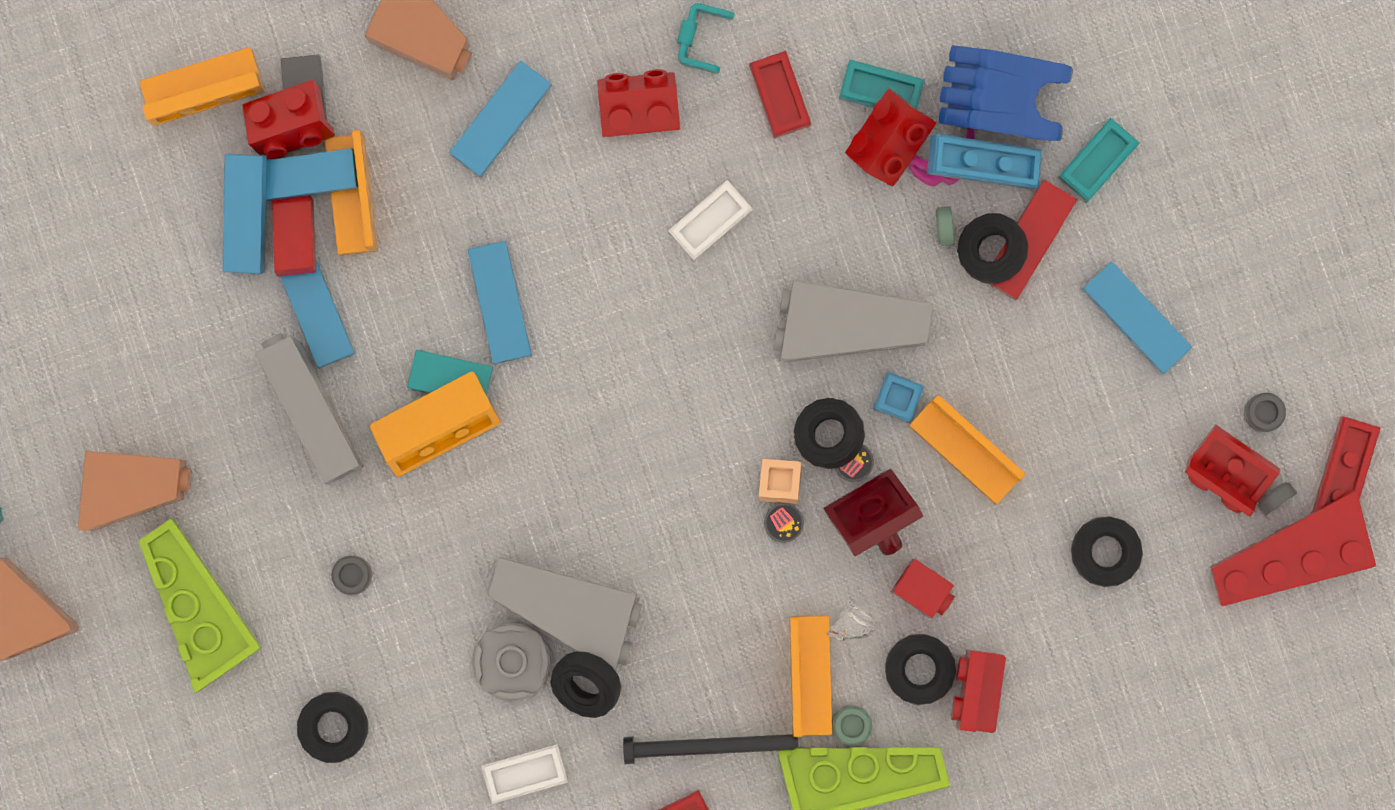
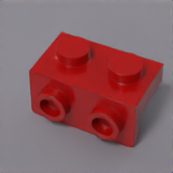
(638, 103)
(287, 120)
(890, 138)
(1231, 471)
(980, 691)

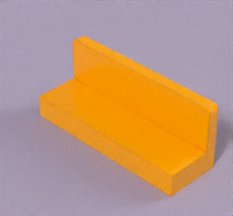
(201, 86)
(354, 208)
(434, 424)
(966, 449)
(810, 675)

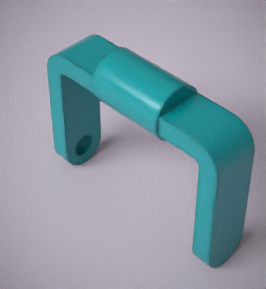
(688, 31)

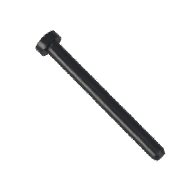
(706, 746)

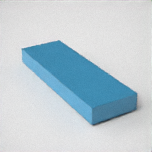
(500, 119)
(984, 161)
(311, 174)
(244, 213)
(499, 302)
(318, 317)
(1137, 318)

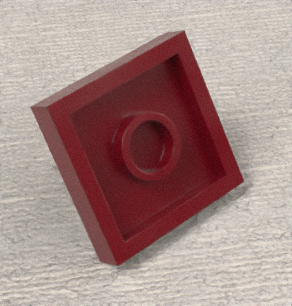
(874, 514)

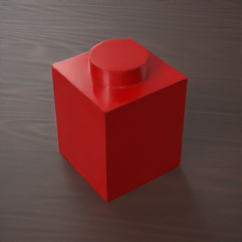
(924, 589)

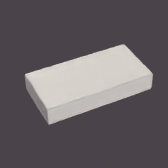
(710, 220)
(524, 773)

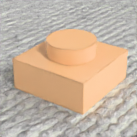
(780, 481)

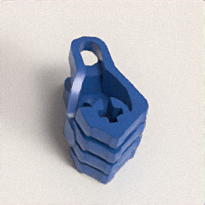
(999, 92)

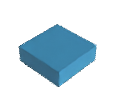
(898, 397)

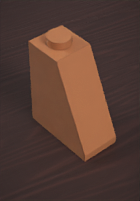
(420, 35)
(128, 486)
(27, 614)

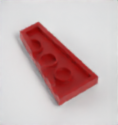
(1311, 550)

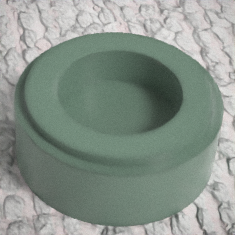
(944, 226)
(852, 725)

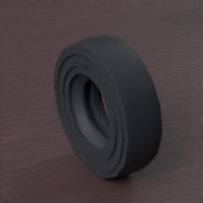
(977, 232)
(817, 413)
(1128, 540)
(595, 670)
(943, 676)
(308, 727)

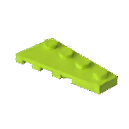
(203, 619)
(860, 776)

